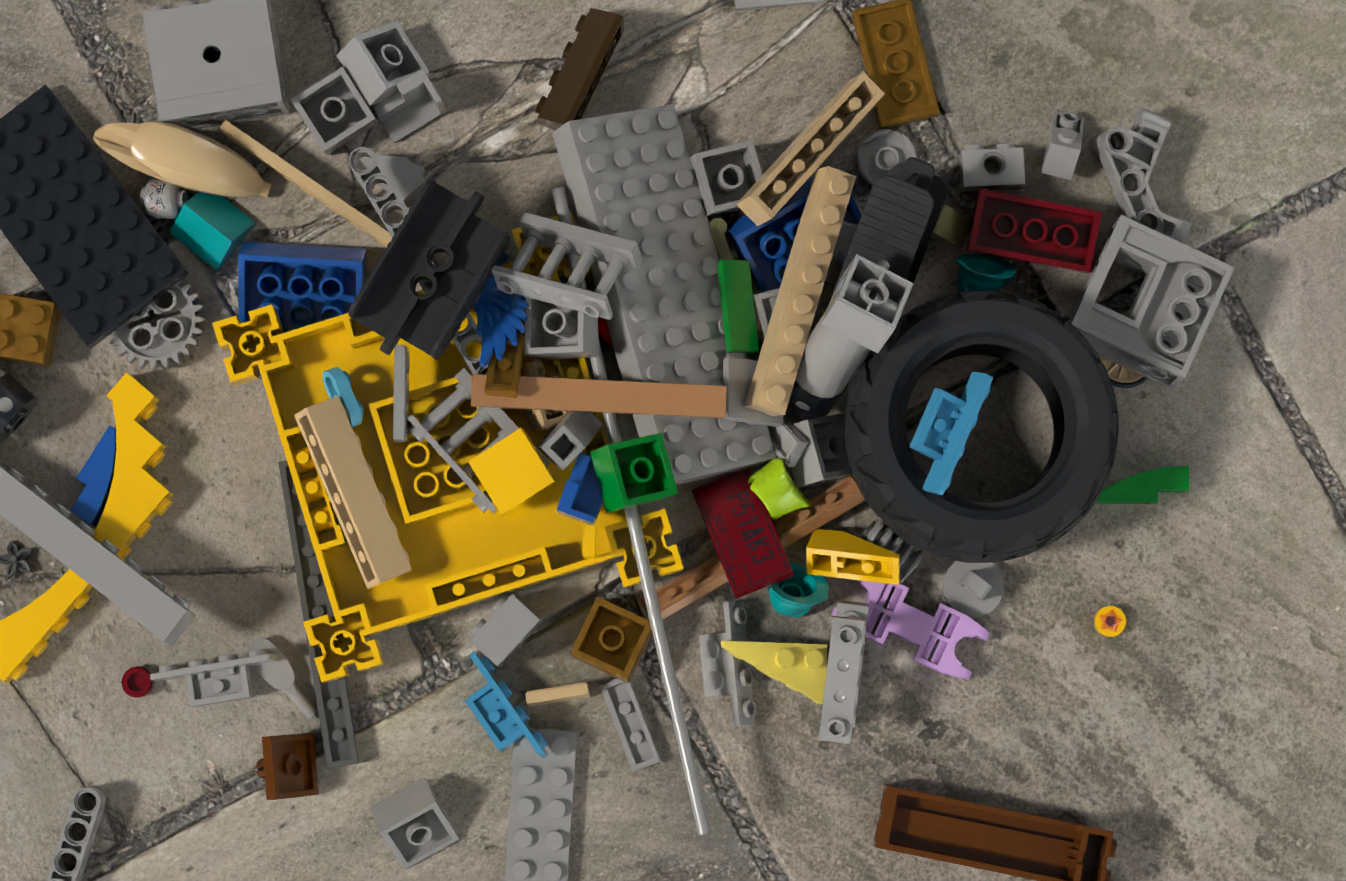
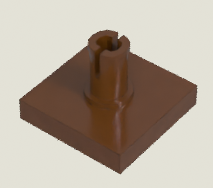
(289, 766)

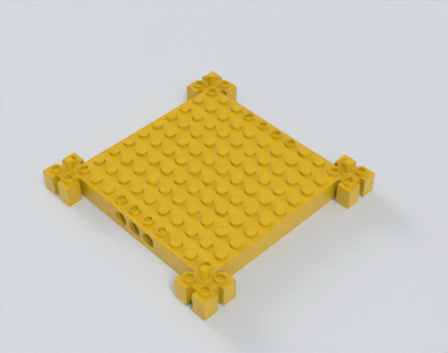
(451, 543)

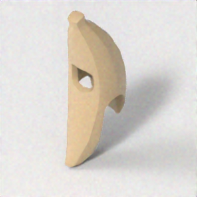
(181, 158)

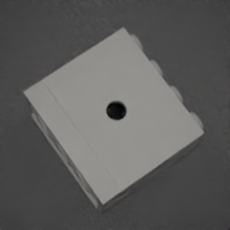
(239, 86)

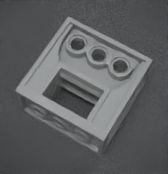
(1168, 275)

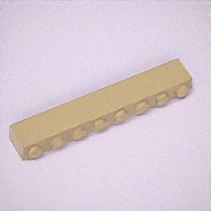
(800, 291)

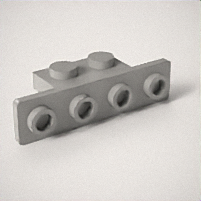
(725, 673)
(217, 681)

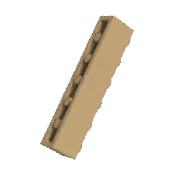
(810, 149)
(353, 492)

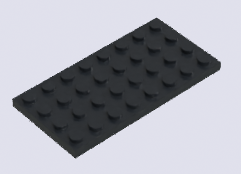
(77, 221)

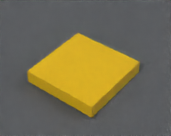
(512, 471)

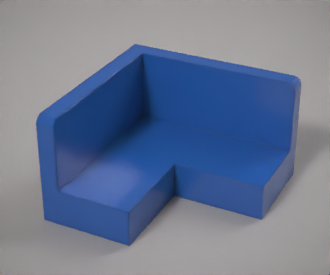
(582, 494)

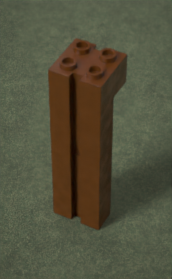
(991, 837)

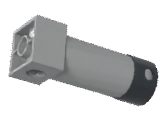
(856, 321)

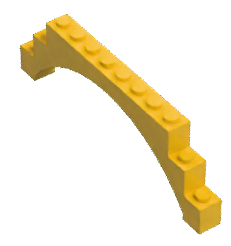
(130, 507)

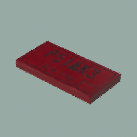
(742, 534)

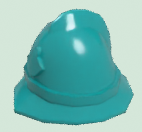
(983, 273)
(797, 594)

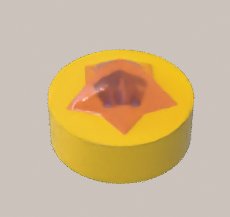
(1109, 621)

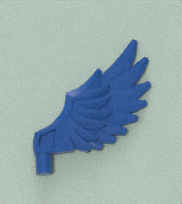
(498, 318)

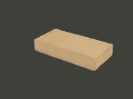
(557, 694)

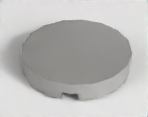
(881, 153)

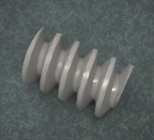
(884, 538)

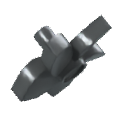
(16, 559)

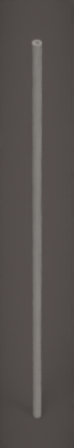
(647, 583)

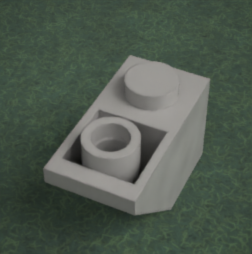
(1063, 144)
(569, 438)

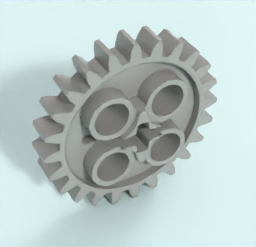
(160, 346)

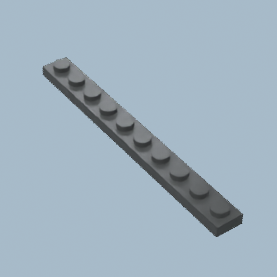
(331, 696)

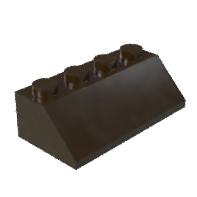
(582, 68)

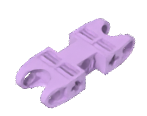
(919, 627)

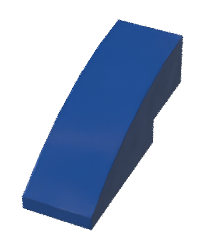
(98, 477)

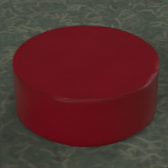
(137, 682)

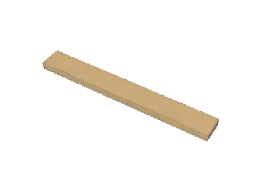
(305, 183)

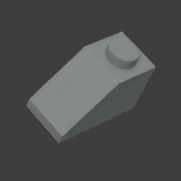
(405, 176)

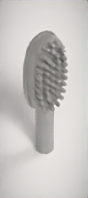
(281, 676)

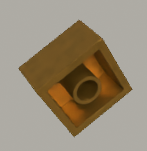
(28, 329)
(612, 640)

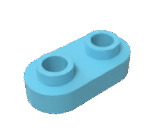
(339, 384)

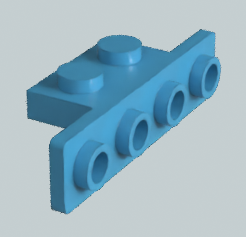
(947, 427)
(498, 714)

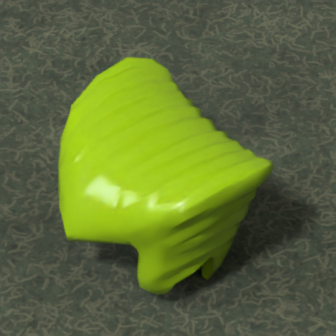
(777, 489)

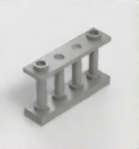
(566, 239)
(484, 415)
(844, 671)

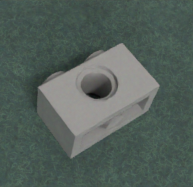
(975, 177)

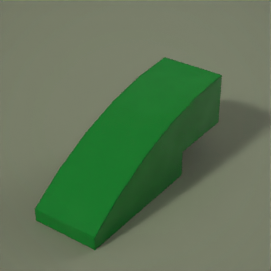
(1144, 487)

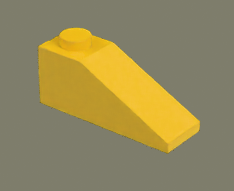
(850, 557)

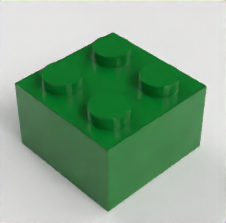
(633, 472)

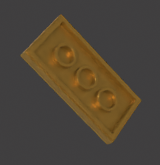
(896, 62)

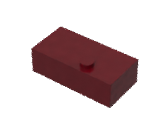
(1033, 231)

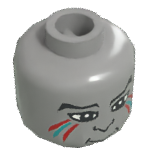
(162, 199)

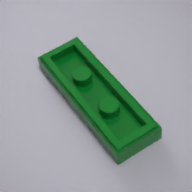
(737, 306)

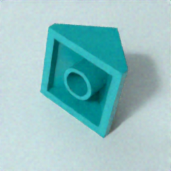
(211, 227)

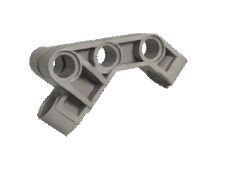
(1135, 156)

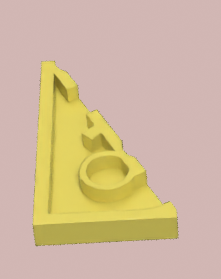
(794, 664)

